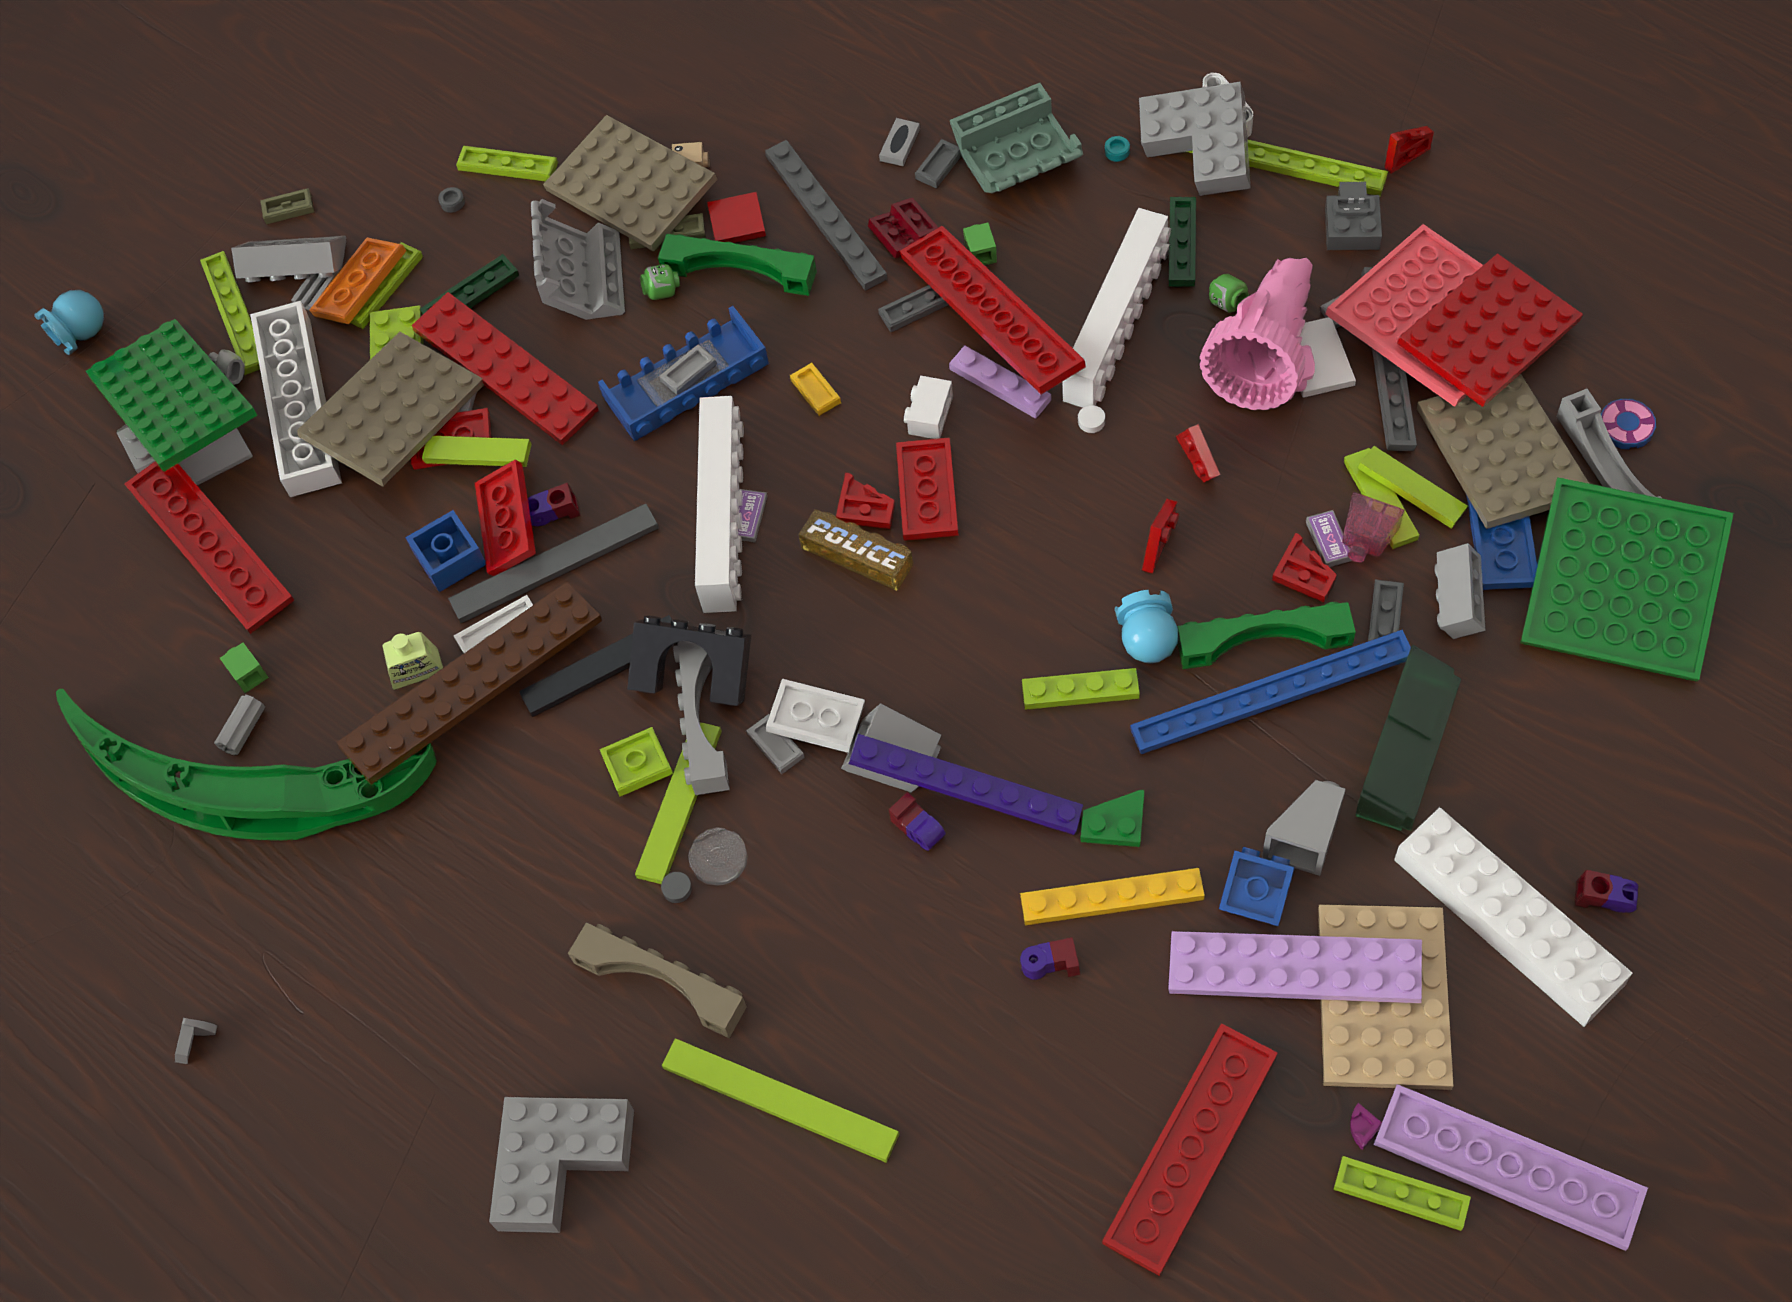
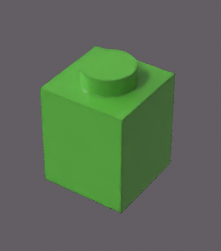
(980, 243)
(243, 667)

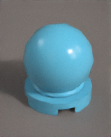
(72, 318)
(1147, 626)

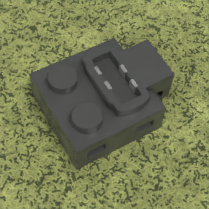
(1353, 219)

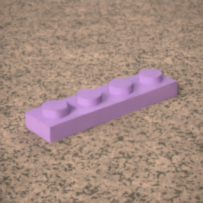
(999, 381)

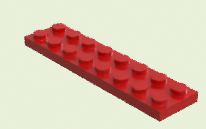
(505, 368)
(210, 544)
(1189, 1149)

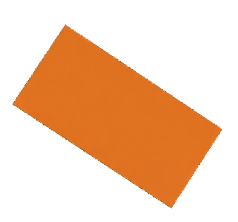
(357, 280)

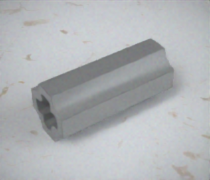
(239, 725)

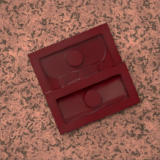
(901, 226)

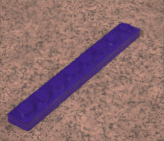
(966, 784)

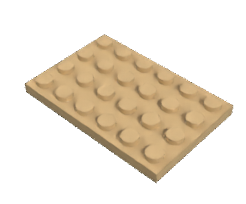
(1389, 1040)

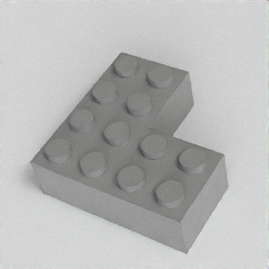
(1208, 123)
(544, 1141)

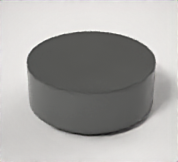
(451, 199)
(676, 887)

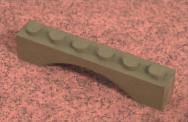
(606, 954)

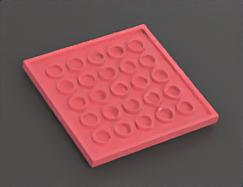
(1401, 293)

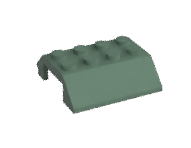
(1013, 139)

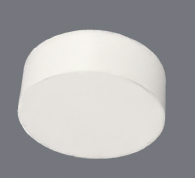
(1091, 419)

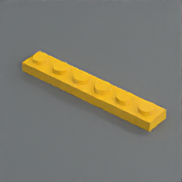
(1112, 896)

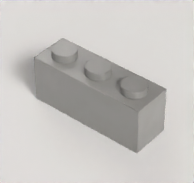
(1460, 591)

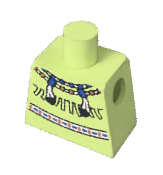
(411, 659)

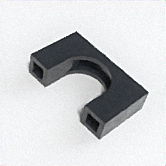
(726, 649)

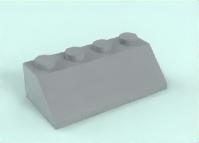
(289, 257)

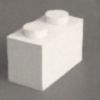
(929, 407)

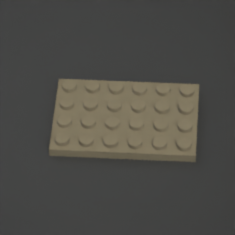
(630, 182)
(390, 408)
(1501, 452)

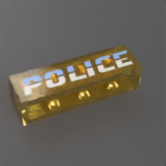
(856, 549)

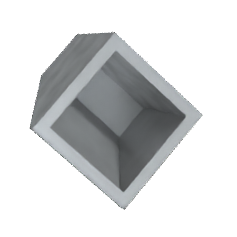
(898, 730)
(1306, 828)

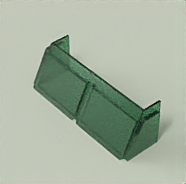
(1409, 742)

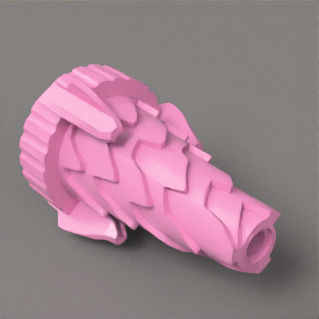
(1258, 351)

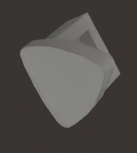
(188, 1030)

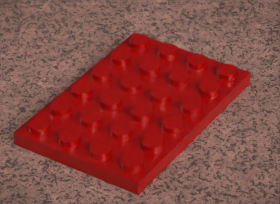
(1489, 329)

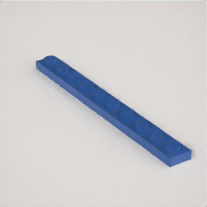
(1271, 692)

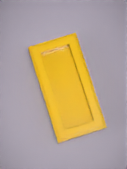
(815, 389)

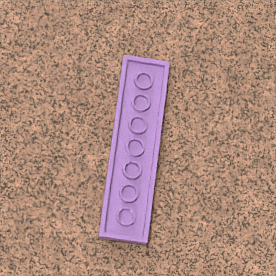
(1296, 967)
(1512, 1167)

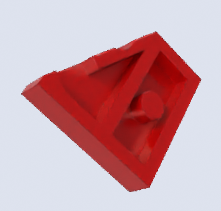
(1407, 146)
(1197, 451)
(864, 505)
(1160, 534)
(1304, 571)

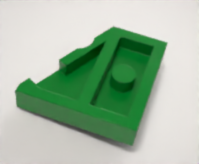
(1115, 821)

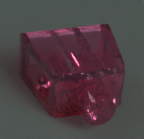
(1370, 526)

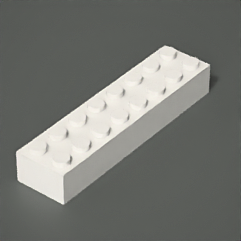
(1118, 306)
(292, 395)
(719, 505)
(1512, 917)

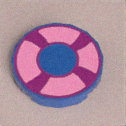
(1629, 423)

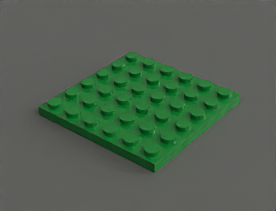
(1627, 579)

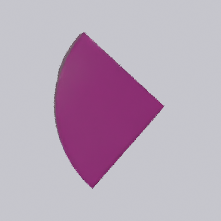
(1363, 1126)

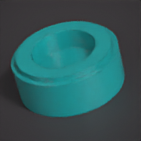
(1117, 148)

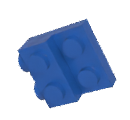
(1257, 886)

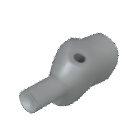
(229, 364)

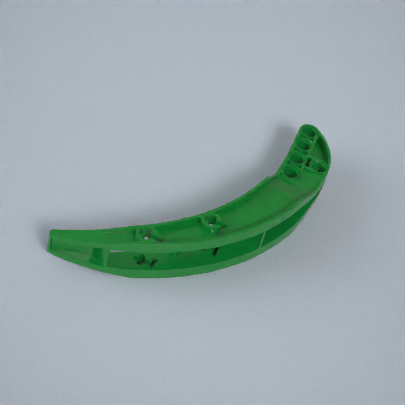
(245, 801)

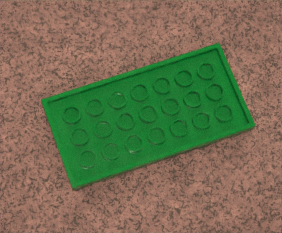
(170, 394)

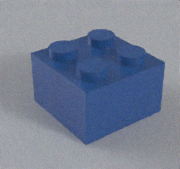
(446, 550)

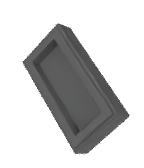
(938, 163)

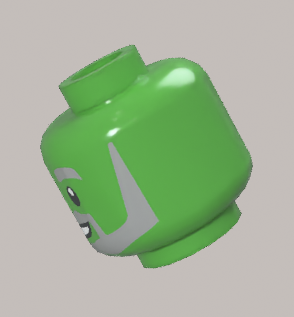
(659, 282)
(1227, 292)

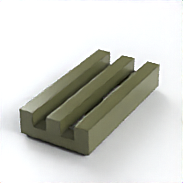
(287, 209)

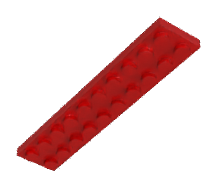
(993, 310)

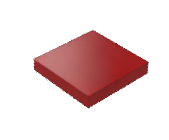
(736, 218)

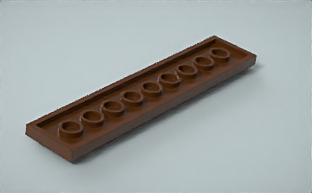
(468, 682)

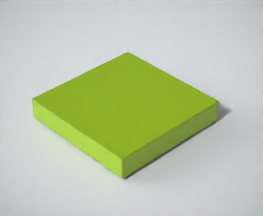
(636, 761)

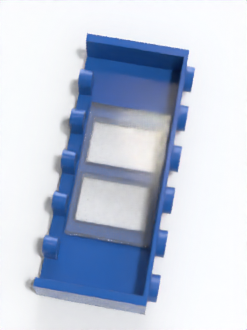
(646, 403)

